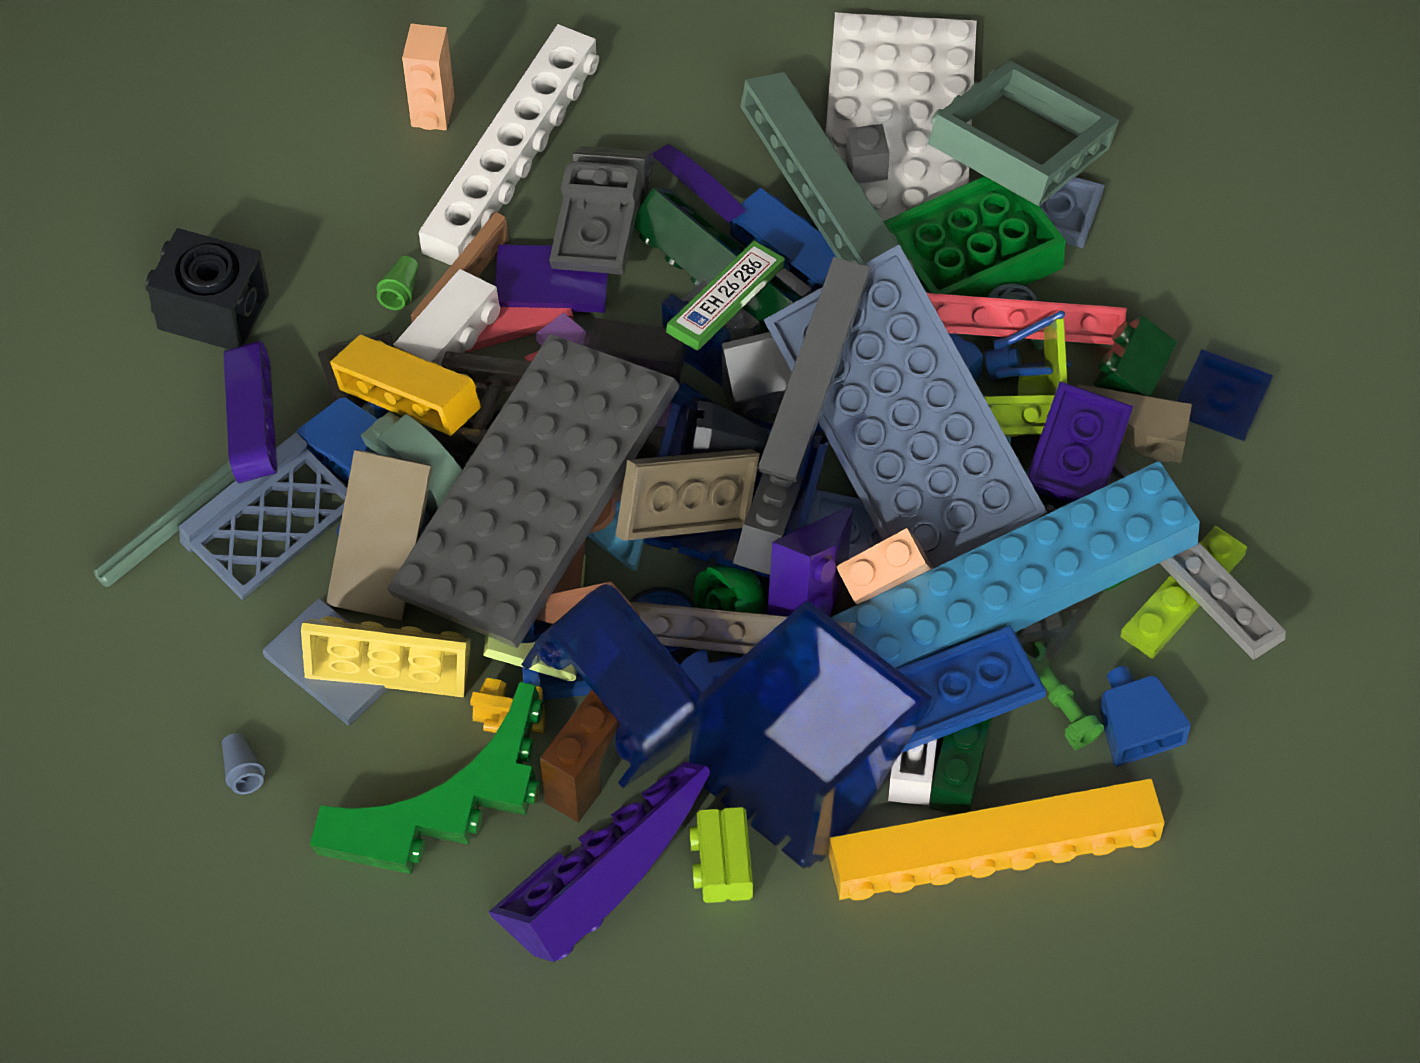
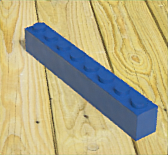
(806, 251)

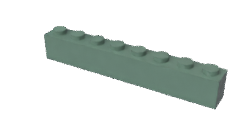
(815, 169)

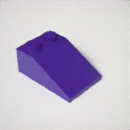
(806, 565)

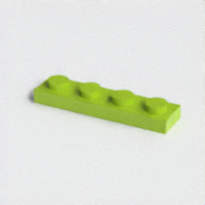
(1172, 604)

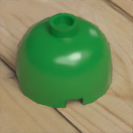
(730, 590)

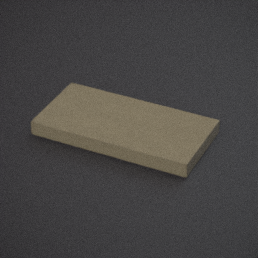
(686, 494)
(377, 532)

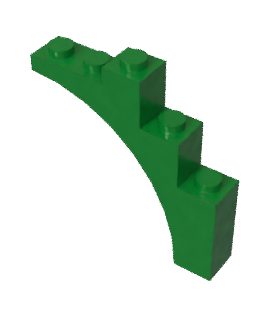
(495, 779)

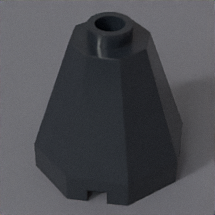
(719, 430)

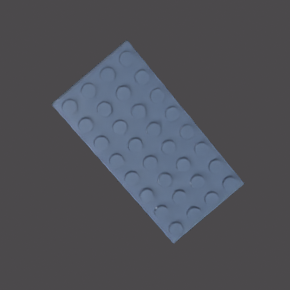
(914, 420)

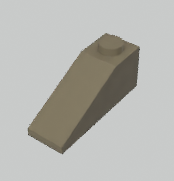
(1155, 424)

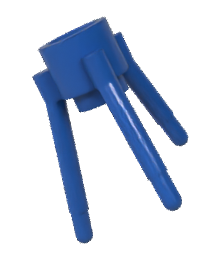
(1007, 362)

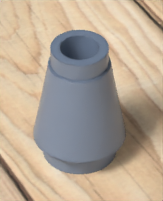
(241, 765)

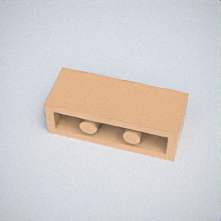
(428, 76)

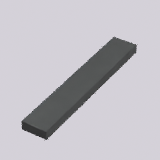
(814, 369)

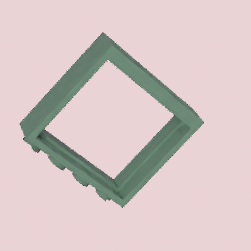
(1005, 165)

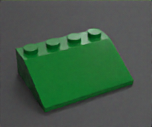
(978, 240)

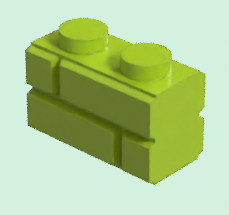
(723, 855)

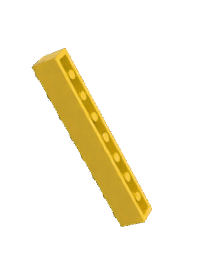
(996, 839)

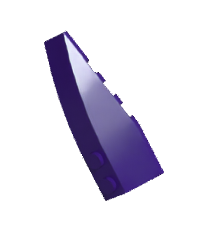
(578, 890)

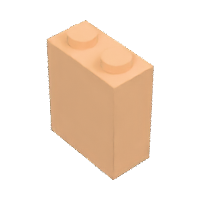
(884, 566)

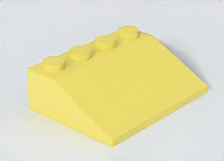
(385, 656)

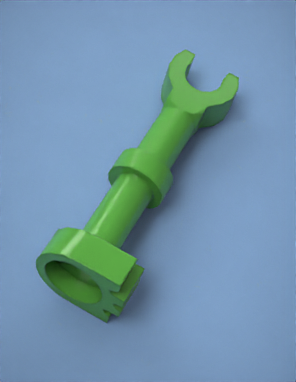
(1082, 728)

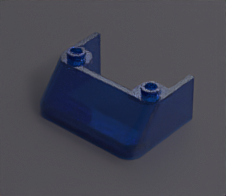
(627, 673)

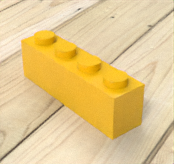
(406, 384)

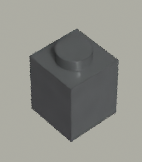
(867, 153)

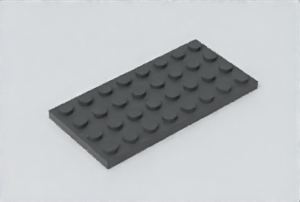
(533, 489)

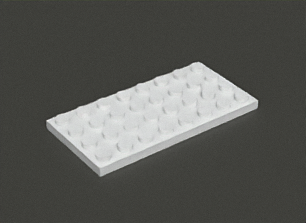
(899, 76)

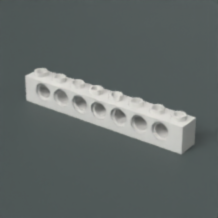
(510, 143)

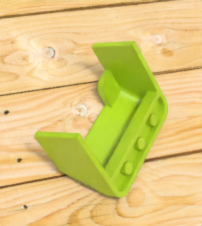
(1029, 409)

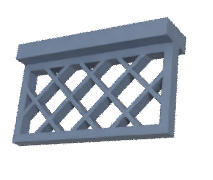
(239, 500)

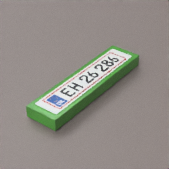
(725, 295)

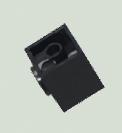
(207, 289)

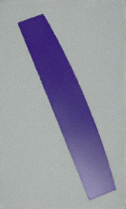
(699, 182)

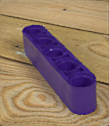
(250, 412)

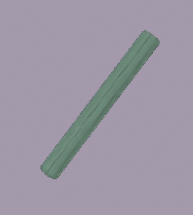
(163, 527)

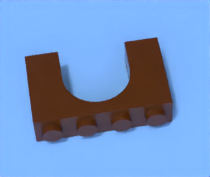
(575, 756)

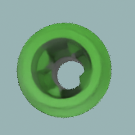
(397, 285)

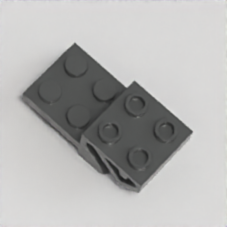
(600, 208)

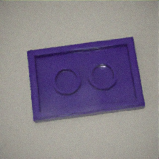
(528, 280)
(1078, 443)

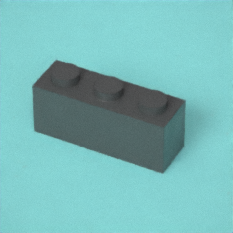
(766, 521)

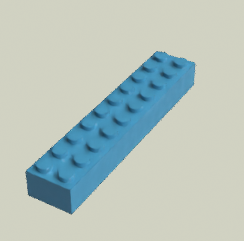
(1031, 569)

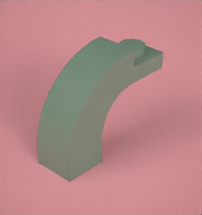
(411, 441)

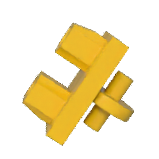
(492, 706)

